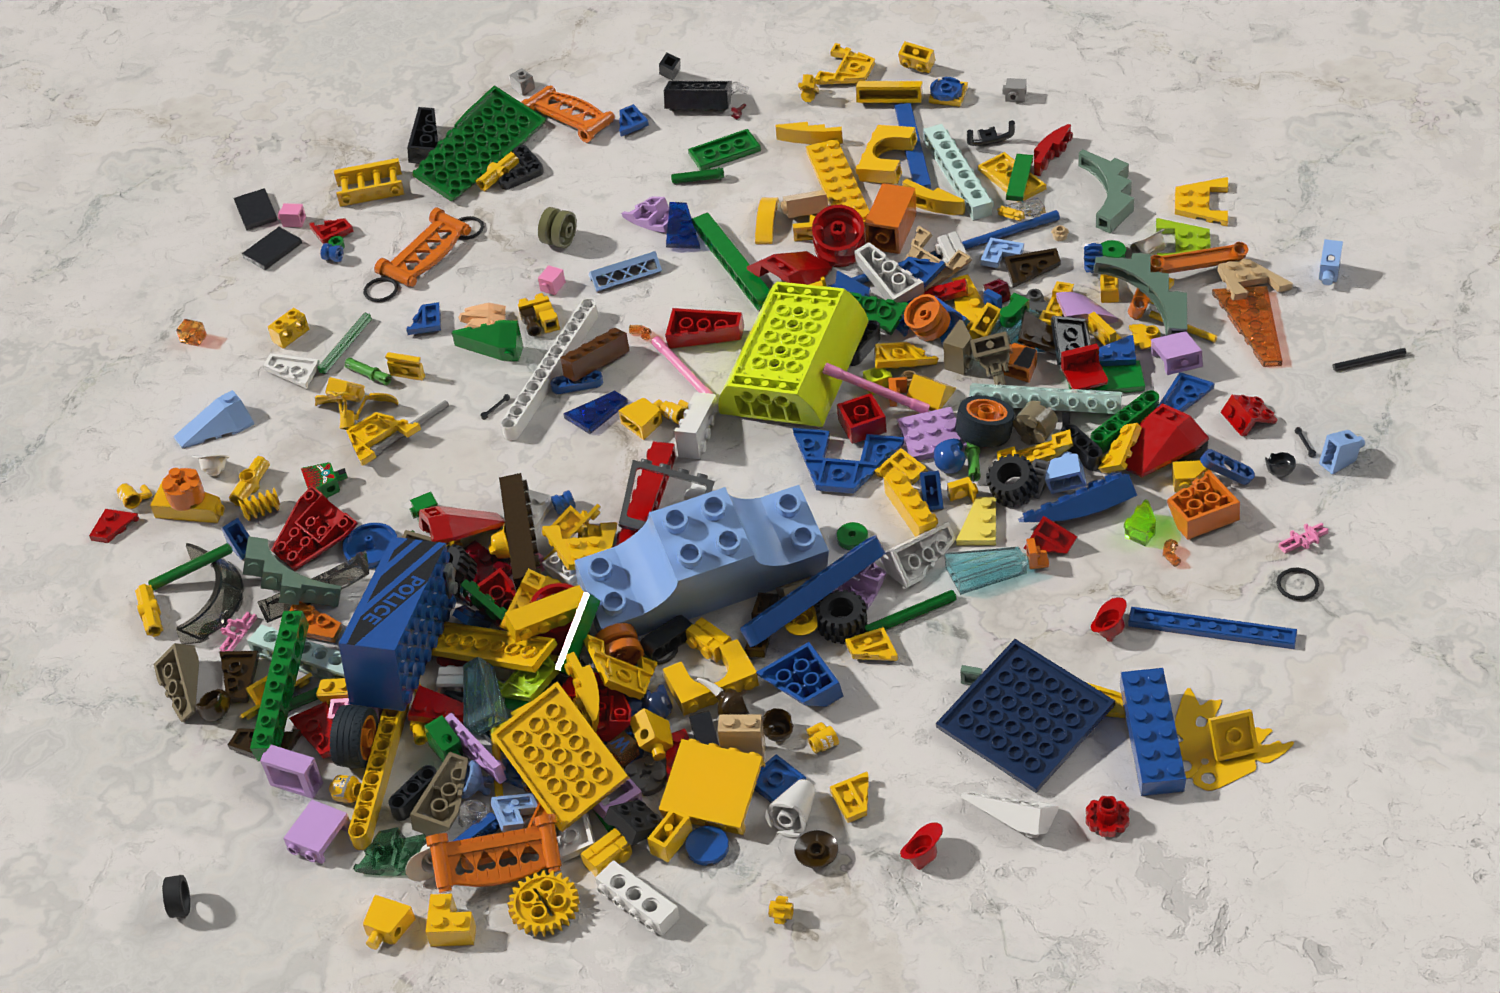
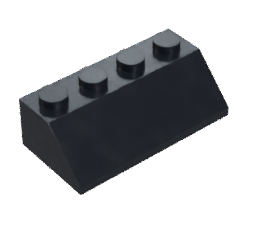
(697, 95)

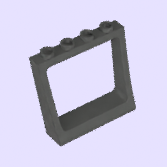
(663, 469)

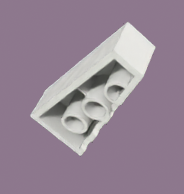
(887, 275)
(696, 425)

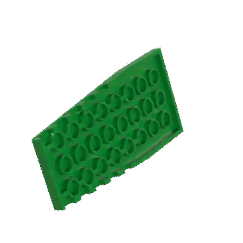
(479, 137)

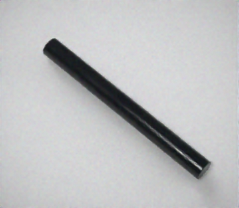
(1369, 359)

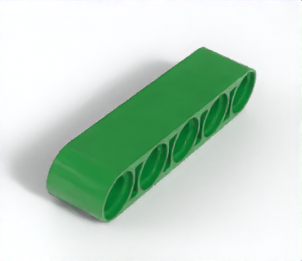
(1130, 414)

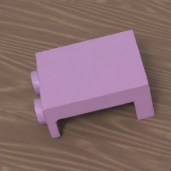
(1178, 352)
(315, 831)

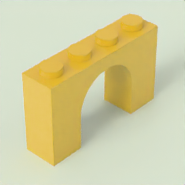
(882, 140)
(694, 696)

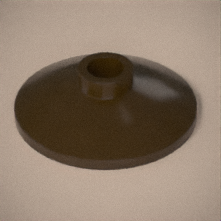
(814, 842)

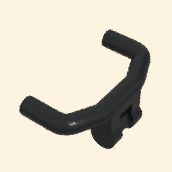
(991, 134)

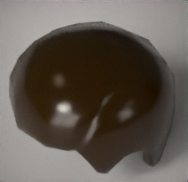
(777, 725)

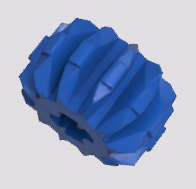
(1091, 251)

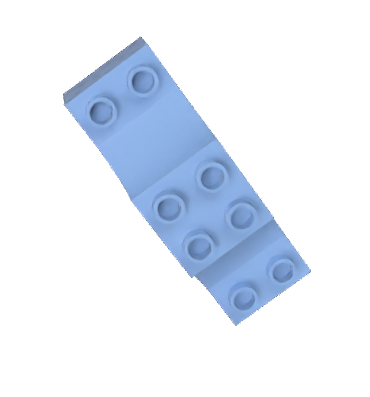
(703, 558)

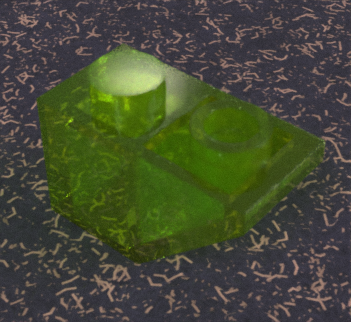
(1141, 525)

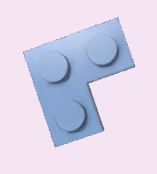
(1000, 248)
(510, 808)

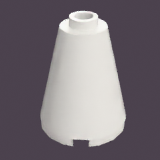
(792, 809)

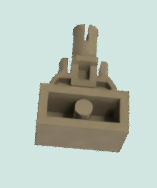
(993, 353)

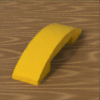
(765, 220)
(1053, 307)
(1045, 451)
(529, 586)

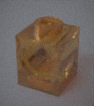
(191, 332)

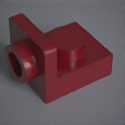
(1000, 287)

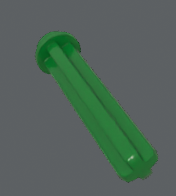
(697, 175)

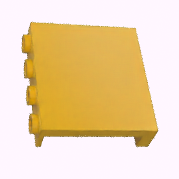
(712, 785)

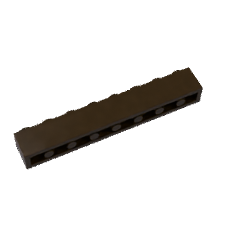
(518, 526)

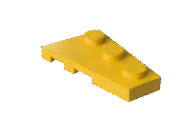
(1120, 449)

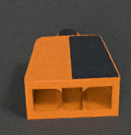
(1022, 362)

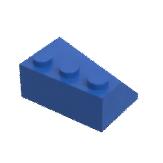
(804, 677)

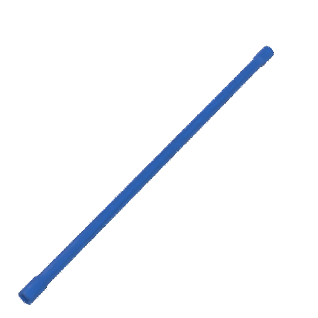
(1043, 219)

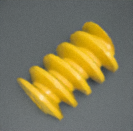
(260, 505)

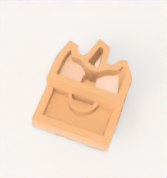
(482, 314)

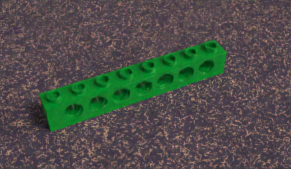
(280, 683)

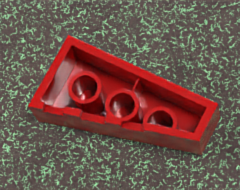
(703, 327)

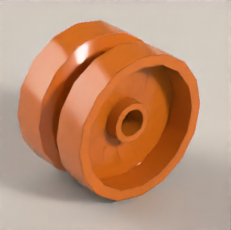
(927, 317)
(621, 642)

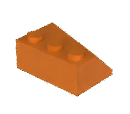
(1203, 506)

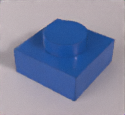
(993, 298)

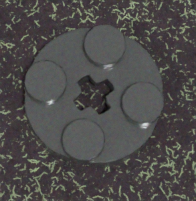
(656, 771)

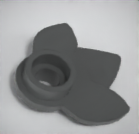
(1036, 300)

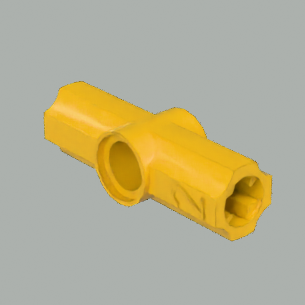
(496, 170)
(249, 480)
(149, 610)

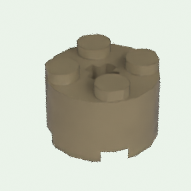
(1035, 423)

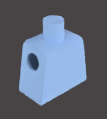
(1328, 268)
(1340, 450)
(1065, 473)

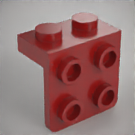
(1083, 367)
(1244, 411)

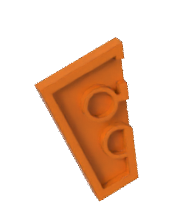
(320, 624)

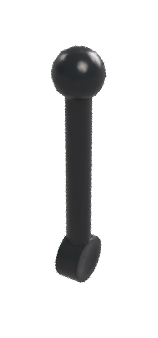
(484, 415)
(1311, 453)

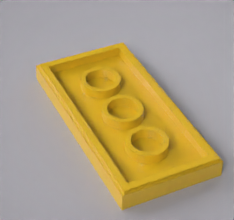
(999, 172)

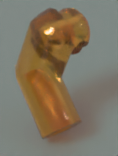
(640, 329)
(1168, 552)

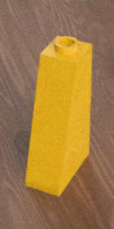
(208, 510)

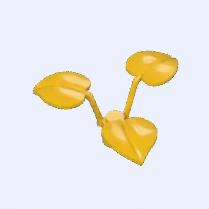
(347, 417)

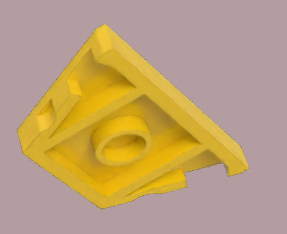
(901, 355)

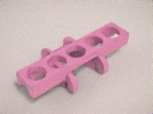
(1300, 540)
(232, 635)

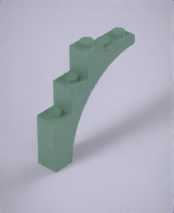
(1113, 177)
(1153, 284)
(276, 576)

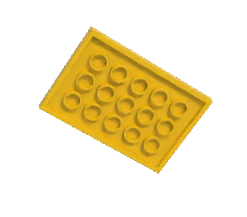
(560, 756)

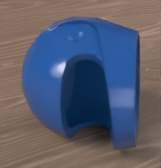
(949, 456)

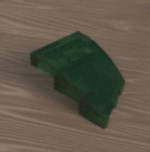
(390, 853)

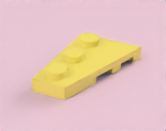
(980, 524)

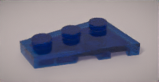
(680, 227)
(596, 412)

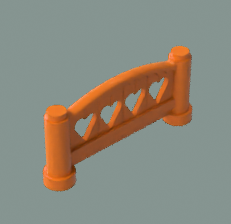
(586, 128)
(440, 223)
(447, 855)

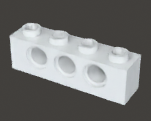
(664, 912)

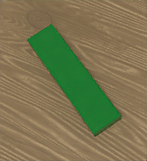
(1019, 177)
(579, 630)

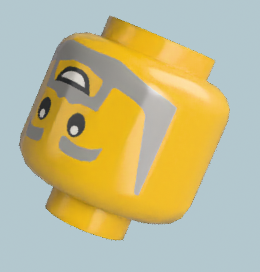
(345, 788)

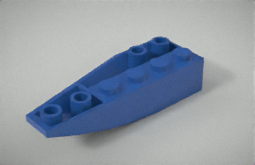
(1086, 500)

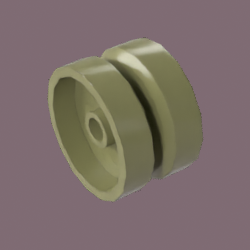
(557, 227)

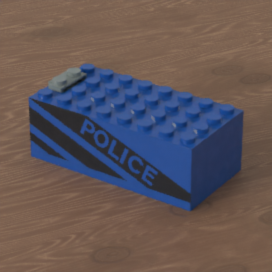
(398, 623)

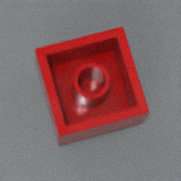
(861, 417)

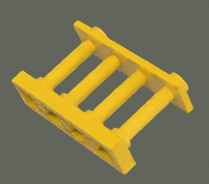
(369, 172)

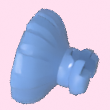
(475, 780)

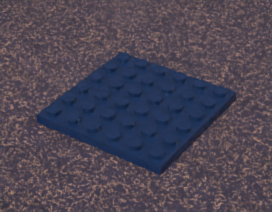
(1025, 715)

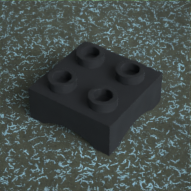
(633, 820)

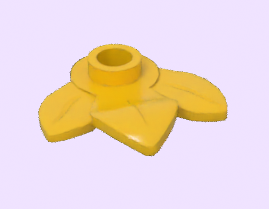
(1143, 334)

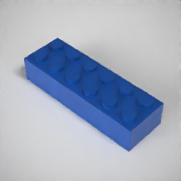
(1152, 732)

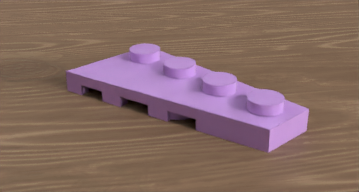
(476, 751)

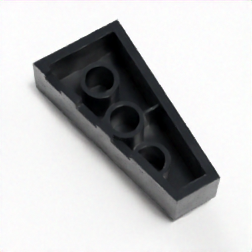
(423, 135)

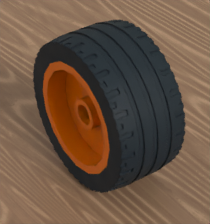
(984, 421)
(353, 735)

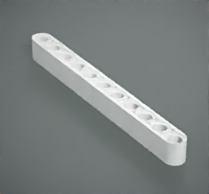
(549, 368)

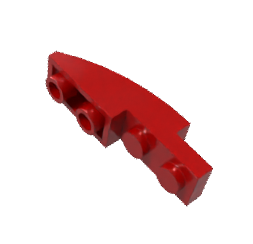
(1051, 147)

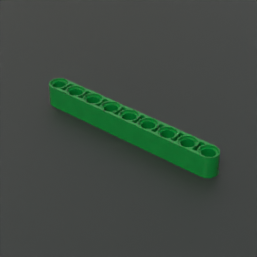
(731, 259)

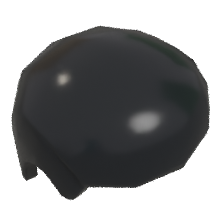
(1280, 464)

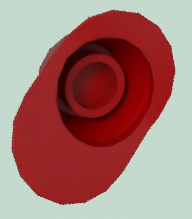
(1109, 618)
(922, 846)

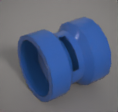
(331, 252)
(563, 501)

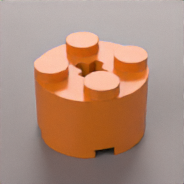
(183, 488)

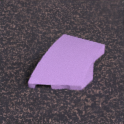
(650, 214)
(1079, 306)
(866, 583)

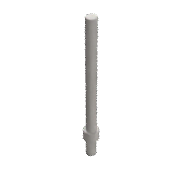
(396, 436)

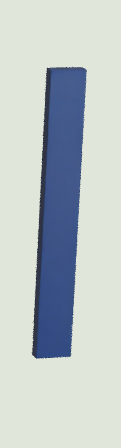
(915, 158)
(1212, 627)

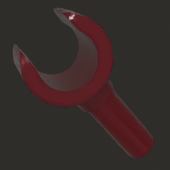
(737, 111)

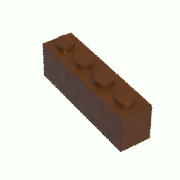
(595, 354)

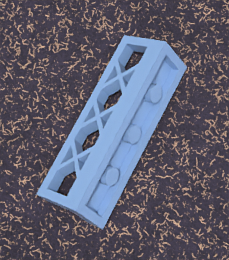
(621, 267)

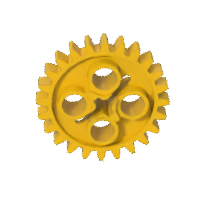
(559, 892)

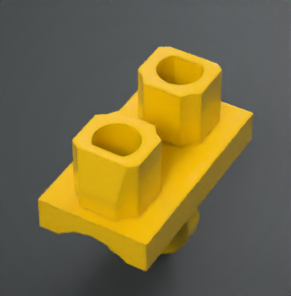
(808, 88)

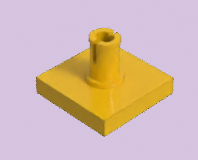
(1233, 735)

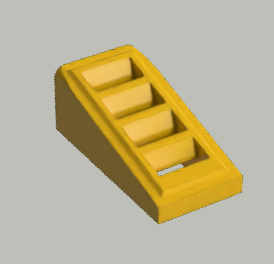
(1109, 289)

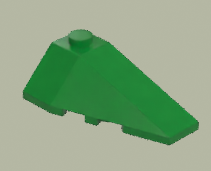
(495, 340)

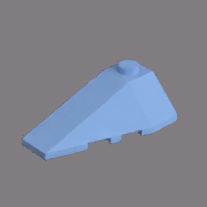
(221, 417)

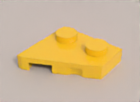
(872, 646)
(852, 796)

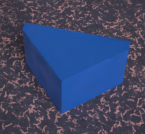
(931, 489)
(237, 537)

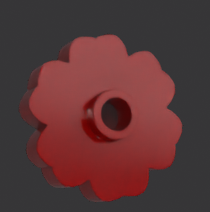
(1107, 816)

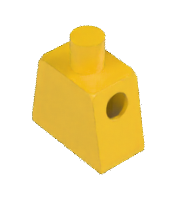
(641, 417)
(652, 733)
(386, 921)

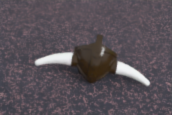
(729, 701)

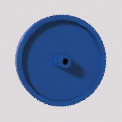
(370, 538)

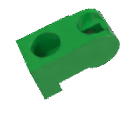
(1013, 312)

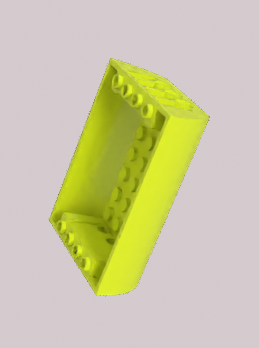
(796, 390)

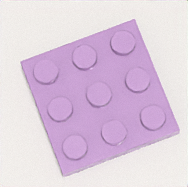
(927, 430)

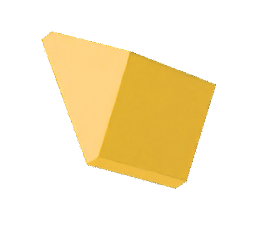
(930, 391)

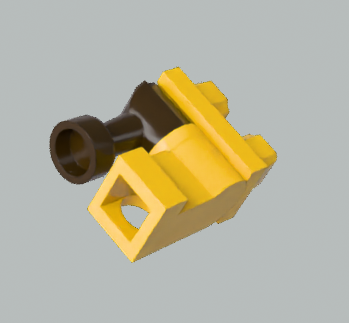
(535, 310)

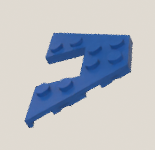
(842, 474)

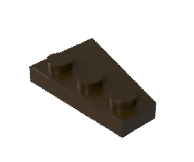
(1030, 265)
(1036, 333)
(238, 673)
(243, 737)

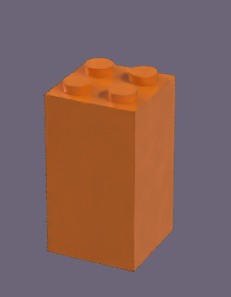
(891, 217)

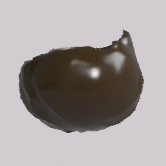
(214, 705)

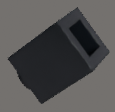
(669, 66)

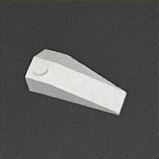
(914, 558)
(1027, 817)

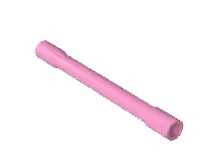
(663, 348)
(838, 373)

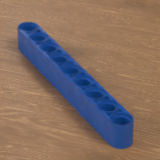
(812, 591)

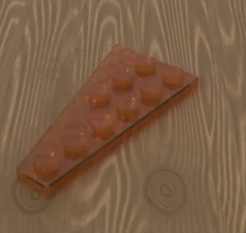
(1254, 321)

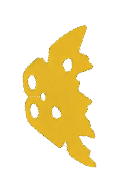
(1198, 745)

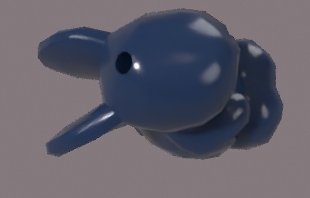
(656, 702)

